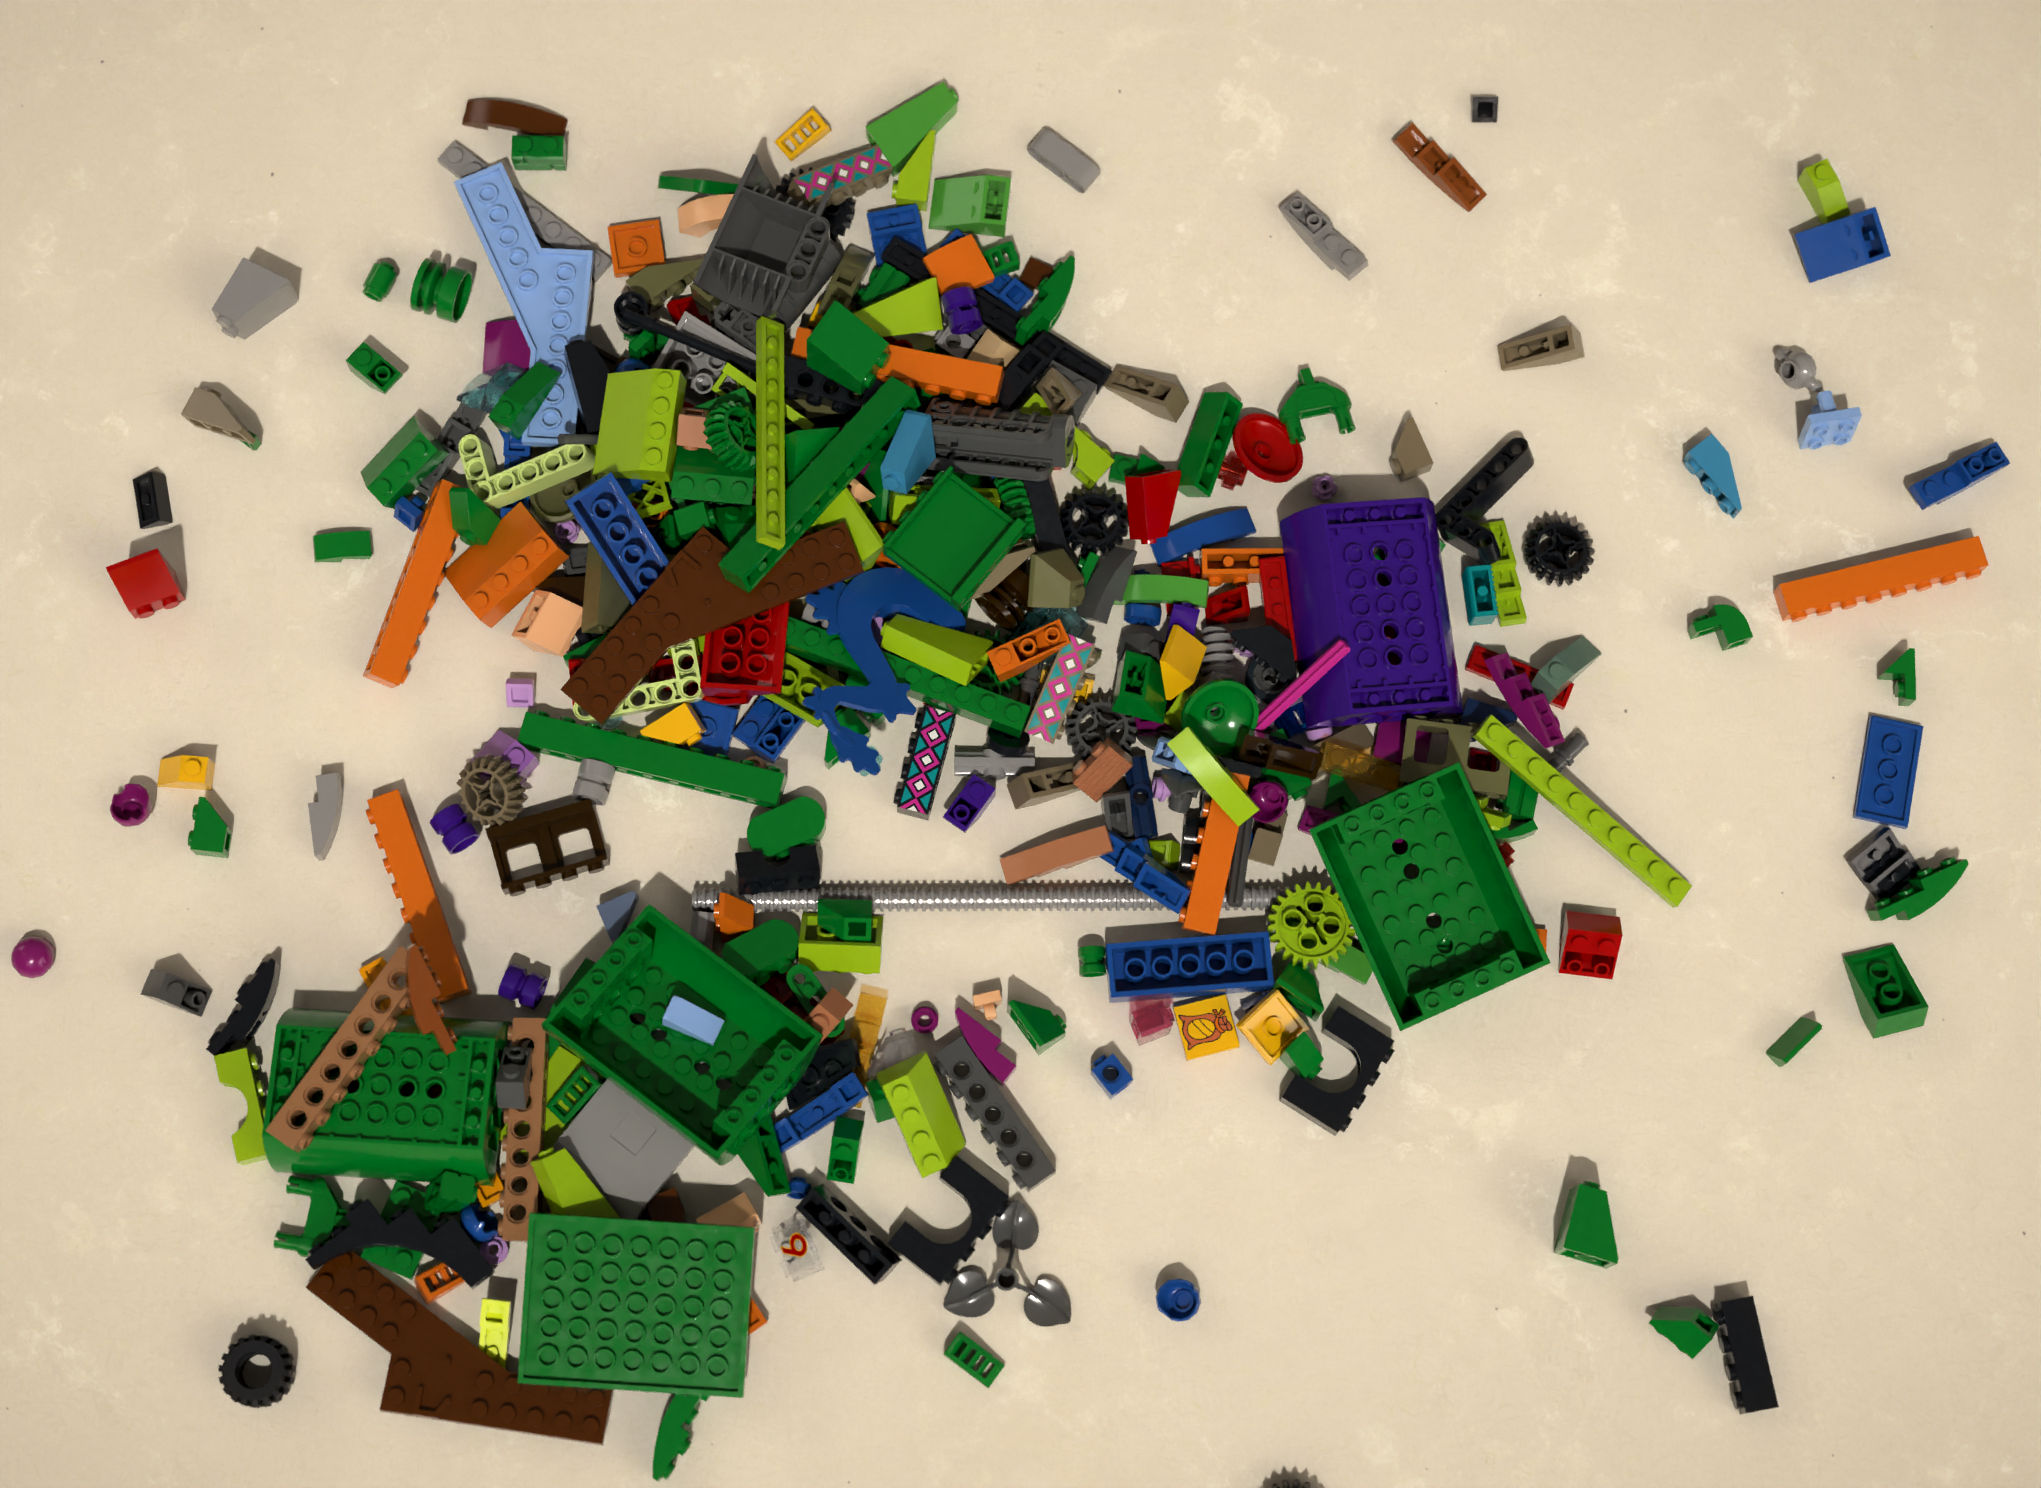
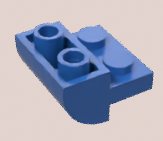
(768, 729)

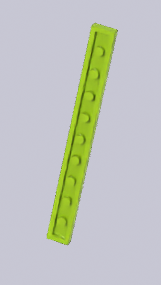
(770, 434)
(1582, 811)

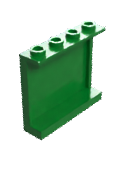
(952, 539)

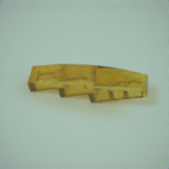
(866, 1031)

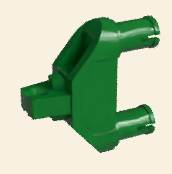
(1313, 400)
(322, 1220)

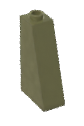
(603, 598)

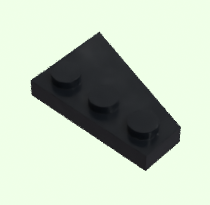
(827, 1067)

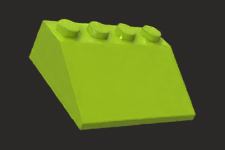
(640, 424)

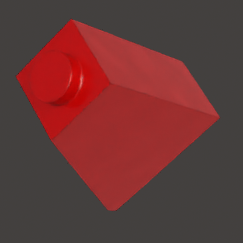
(1151, 503)

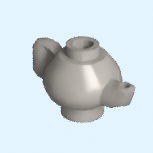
(1798, 369)

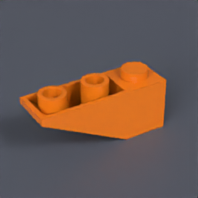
(1028, 650)

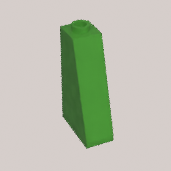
(906, 127)

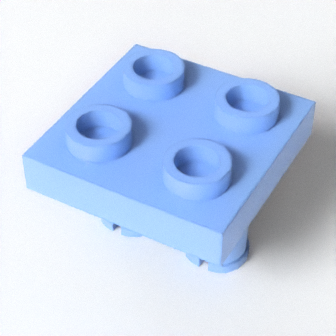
(1828, 424)

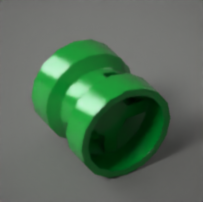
(1092, 961)

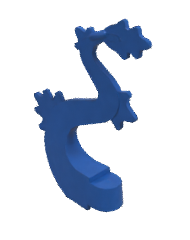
(849, 613)

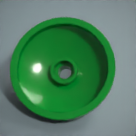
(1235, 710)

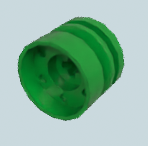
(441, 290)

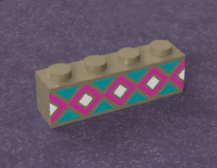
(850, 174)
(1058, 689)

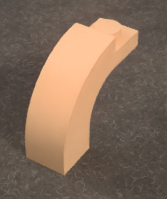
(703, 214)

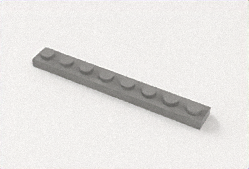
(545, 225)

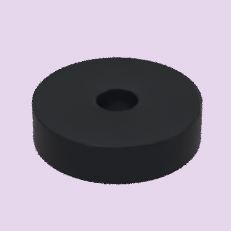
(1007, 744)

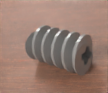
(1216, 654)

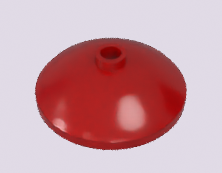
(1265, 448)

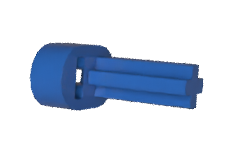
(1140, 612)

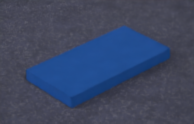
(1888, 772)

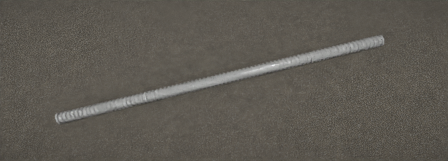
(979, 899)

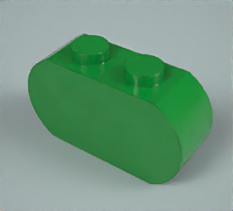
(786, 826)
(763, 951)

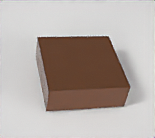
(1034, 273)

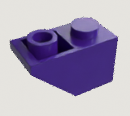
(1185, 616)
(970, 803)

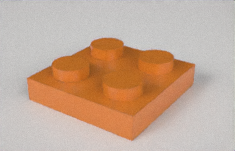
(635, 247)

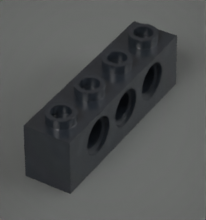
(840, 402)
(848, 1234)

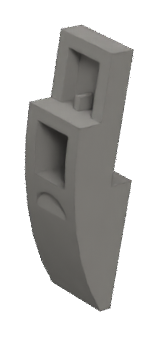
(1321, 237)

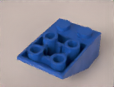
(1842, 244)

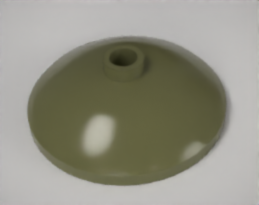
(550, 502)

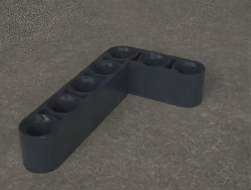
(1459, 515)

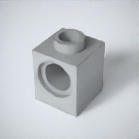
(945, 336)

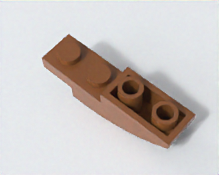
(421, 989)

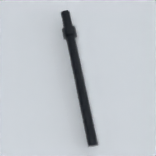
(650, 324)

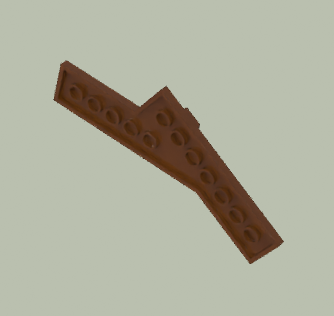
(697, 600)
(442, 1373)

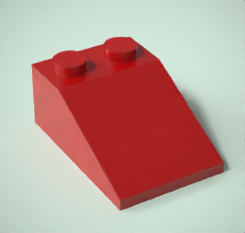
(146, 583)

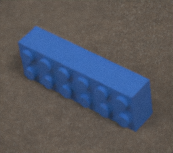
(618, 535)
(1189, 967)

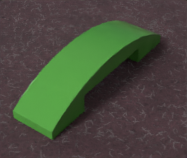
(1165, 589)

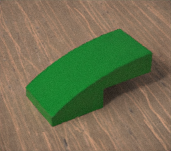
(342, 545)
(1518, 833)

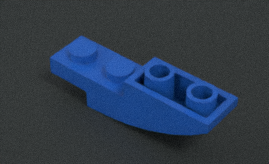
(1959, 476)

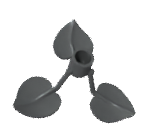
(1181, 785)
(971, 1295)

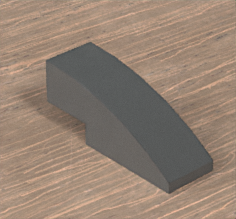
(1107, 585)

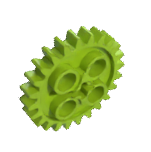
(1290, 938)

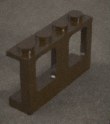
(543, 831)

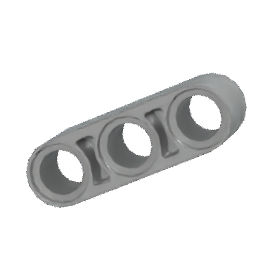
(1063, 160)

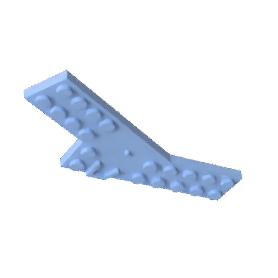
(543, 287)

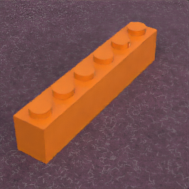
(1210, 867)

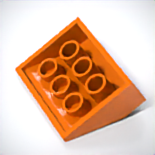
(506, 569)

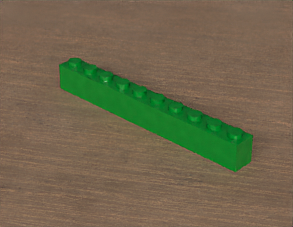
(823, 480)
(924, 684)
(653, 760)

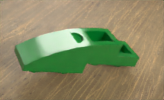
(1049, 303)
(1925, 891)
(672, 1437)

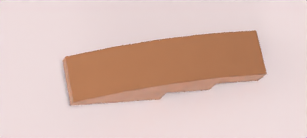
(1057, 855)

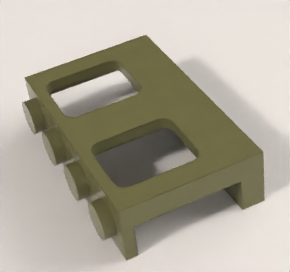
(1481, 782)

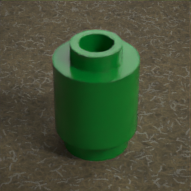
(379, 281)

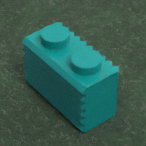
(1479, 595)

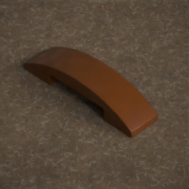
(513, 117)

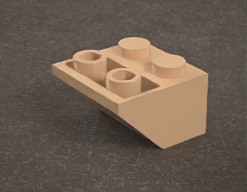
(548, 623)
(734, 1212)

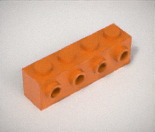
(1233, 565)

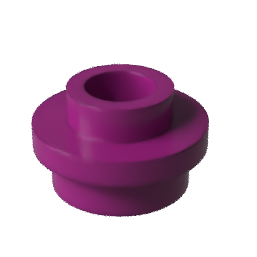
(924, 1011)

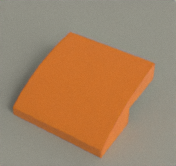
(959, 265)

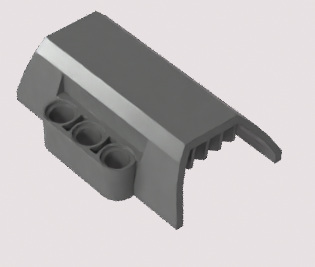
(763, 246)

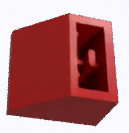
(1589, 944)

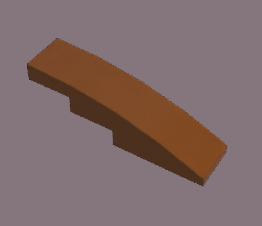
(1439, 168)

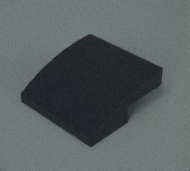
(1883, 864)

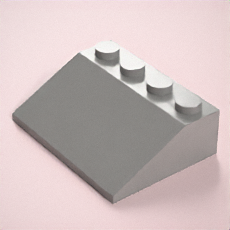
(700, 368)

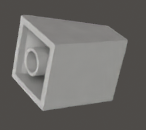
(252, 299)

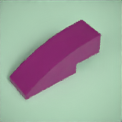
(985, 1046)

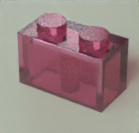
(1151, 1022)

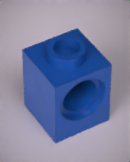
(1113, 1087)

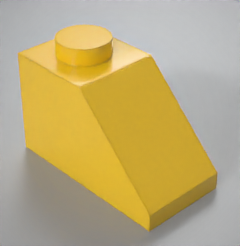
(677, 726)
(186, 772)

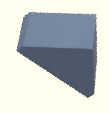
(617, 913)

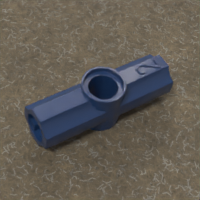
(1142, 813)

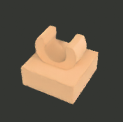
(987, 1002)

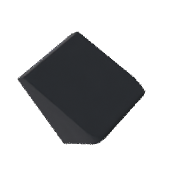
(1484, 108)

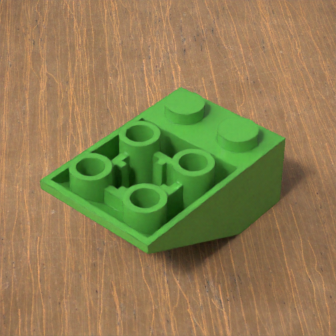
(971, 205)

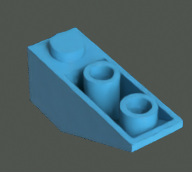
(1714, 469)

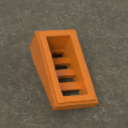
(439, 1291)

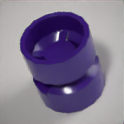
(962, 312)
(456, 832)
(523, 986)

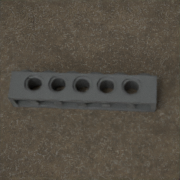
(960, 1053)

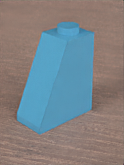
(909, 452)

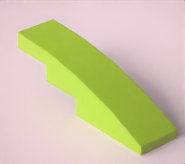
(1505, 579)
(1213, 776)

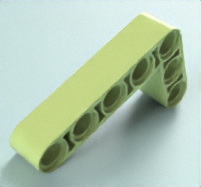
(520, 474)
(653, 690)

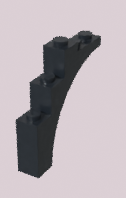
(406, 1231)

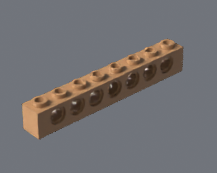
(334, 1055)
(510, 1229)

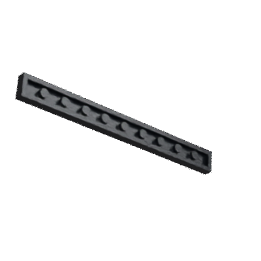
(996, 314)

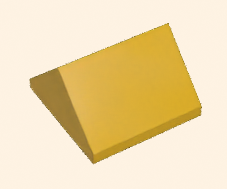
(1180, 661)

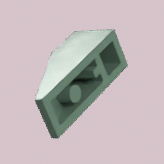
(1564, 668)

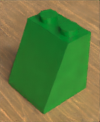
(846, 349)
(802, 448)
(1587, 1227)

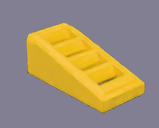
(803, 122)

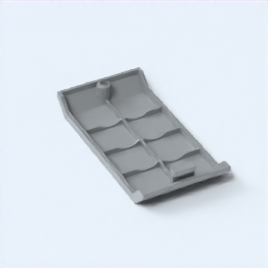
(626, 1146)

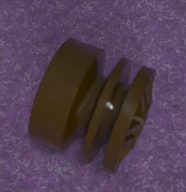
(1006, 599)

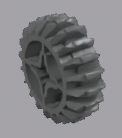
(1090, 734)

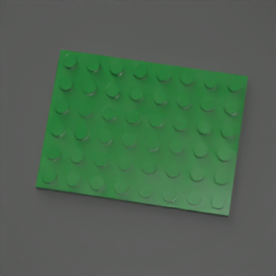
(636, 1305)

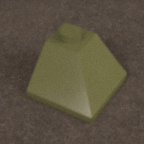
(1054, 581)

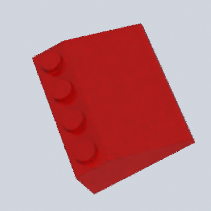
(746, 656)

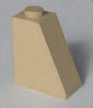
(994, 350)

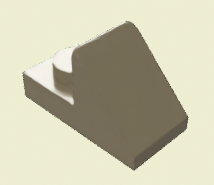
(1267, 841)

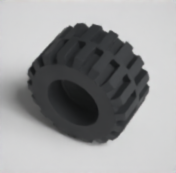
(234, 1364)

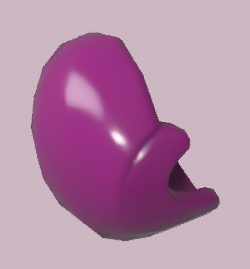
(1271, 799)
(131, 805)
(33, 956)

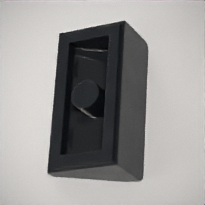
(152, 500)

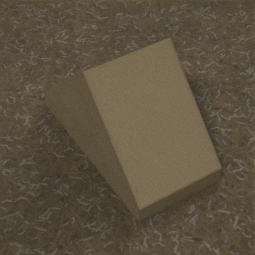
(1058, 392)

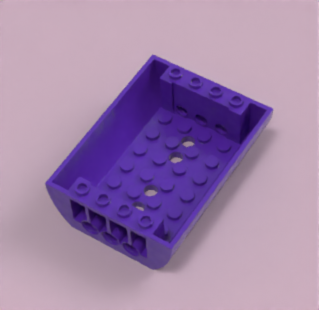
(1339, 598)

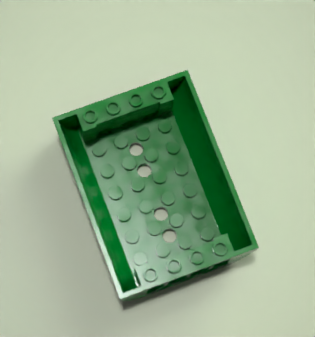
(1457, 878)
(758, 1048)
(377, 1128)

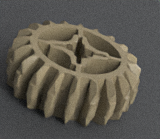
(482, 791)

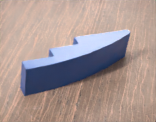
(1147, 874)

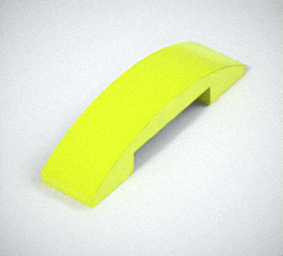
(495, 1329)

